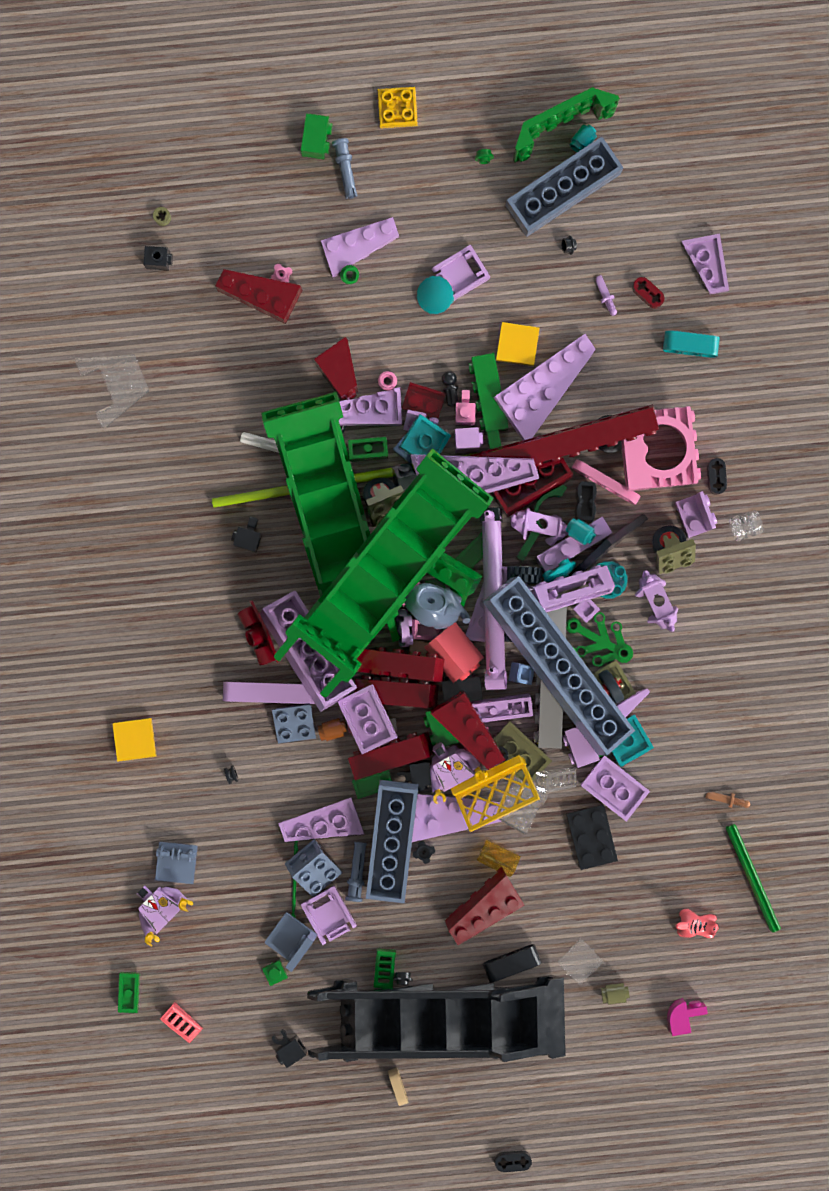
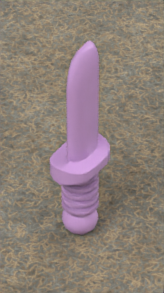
(607, 298)

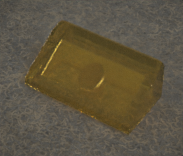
(497, 856)

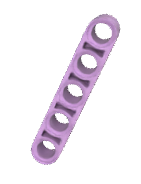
(266, 693)

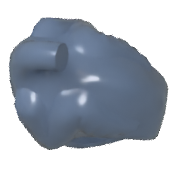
(435, 606)

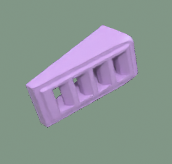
(630, 703)

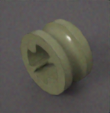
(167, 217)

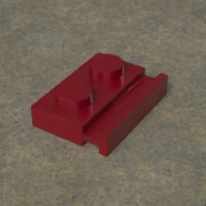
(423, 400)

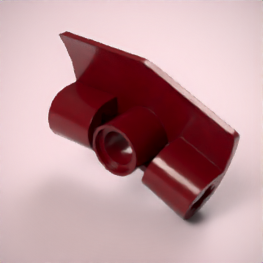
(258, 634)

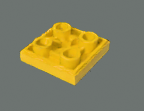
(397, 107)
(517, 344)
(134, 739)

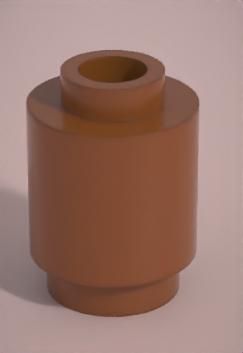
(332, 729)

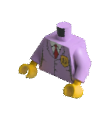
(451, 768)
(159, 909)

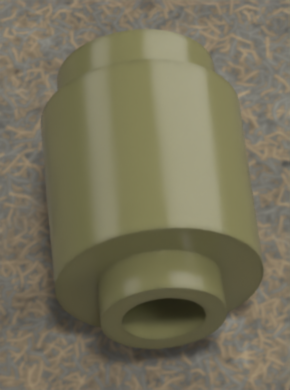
(615, 994)

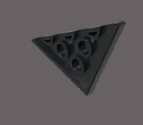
(609, 544)

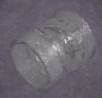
(752, 523)

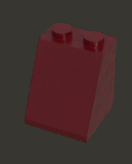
(338, 369)

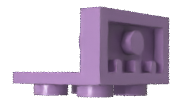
(696, 514)

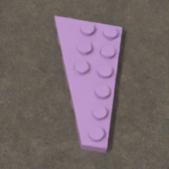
(538, 392)
(490, 472)
(445, 817)

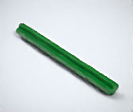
(753, 878)

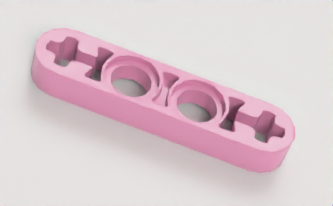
(605, 482)

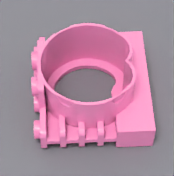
(642, 476)

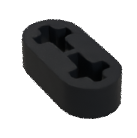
(722, 477)
(513, 1156)

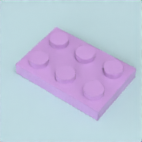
(367, 719)
(615, 788)

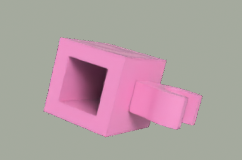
(465, 411)

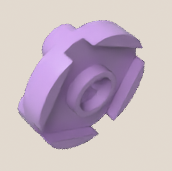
(403, 622)

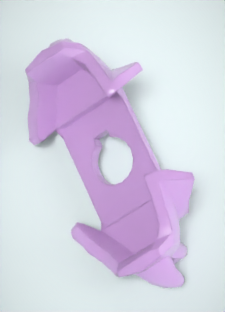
(526, 521)
(666, 614)

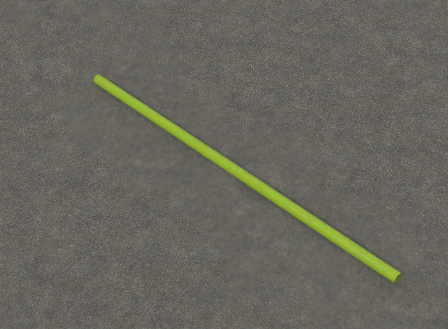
(283, 490)

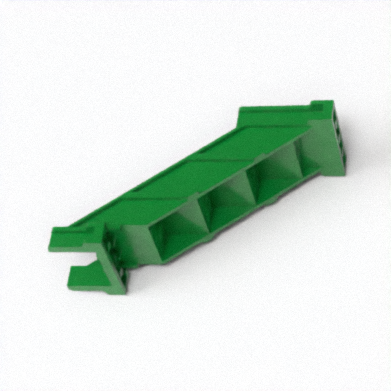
(321, 485)
(388, 566)

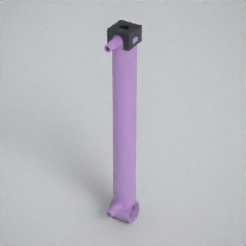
(493, 579)

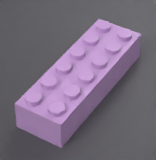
(307, 663)

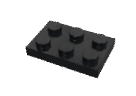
(592, 837)

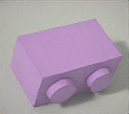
(468, 440)
(580, 749)

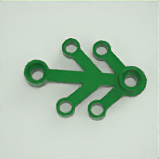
(602, 641)

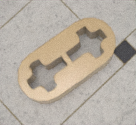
(398, 1086)

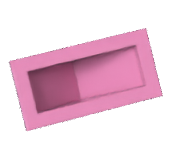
(423, 632)

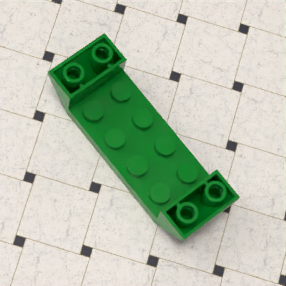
(602, 103)

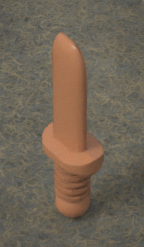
(728, 799)

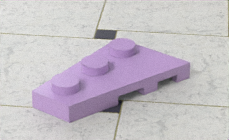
(709, 262)

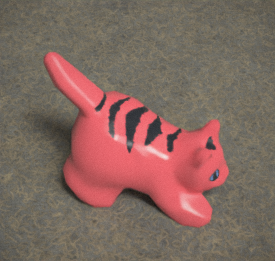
(694, 925)

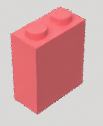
(457, 651)

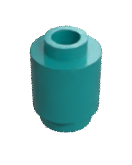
(583, 138)
(580, 531)

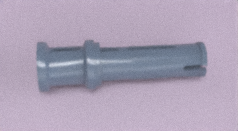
(343, 159)
(356, 882)

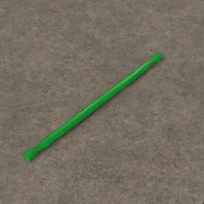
(294, 883)

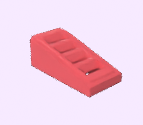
(177, 1028)

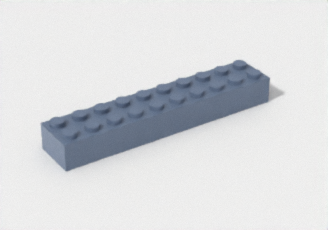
(558, 666)

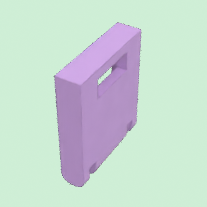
(459, 273)
(330, 917)

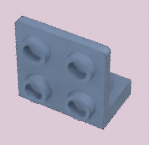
(312, 868)
(291, 939)

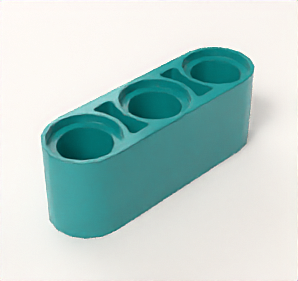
(691, 344)

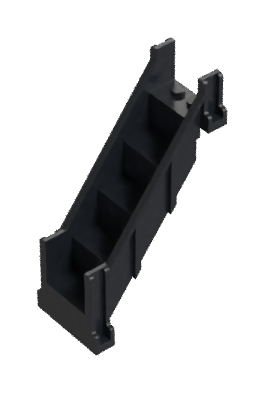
(447, 1021)

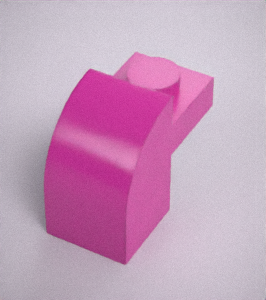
(679, 1014)

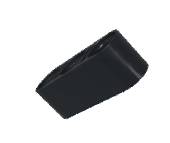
(512, 963)

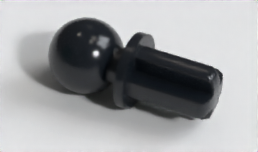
(449, 379)

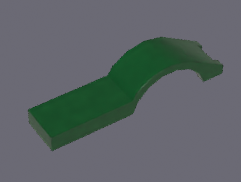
(558, 492)

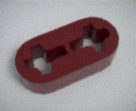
(652, 289)

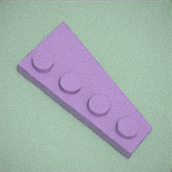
(373, 410)

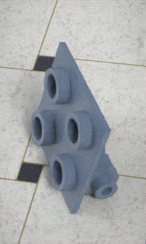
(294, 723)
(176, 862)

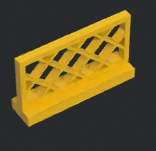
(495, 774)

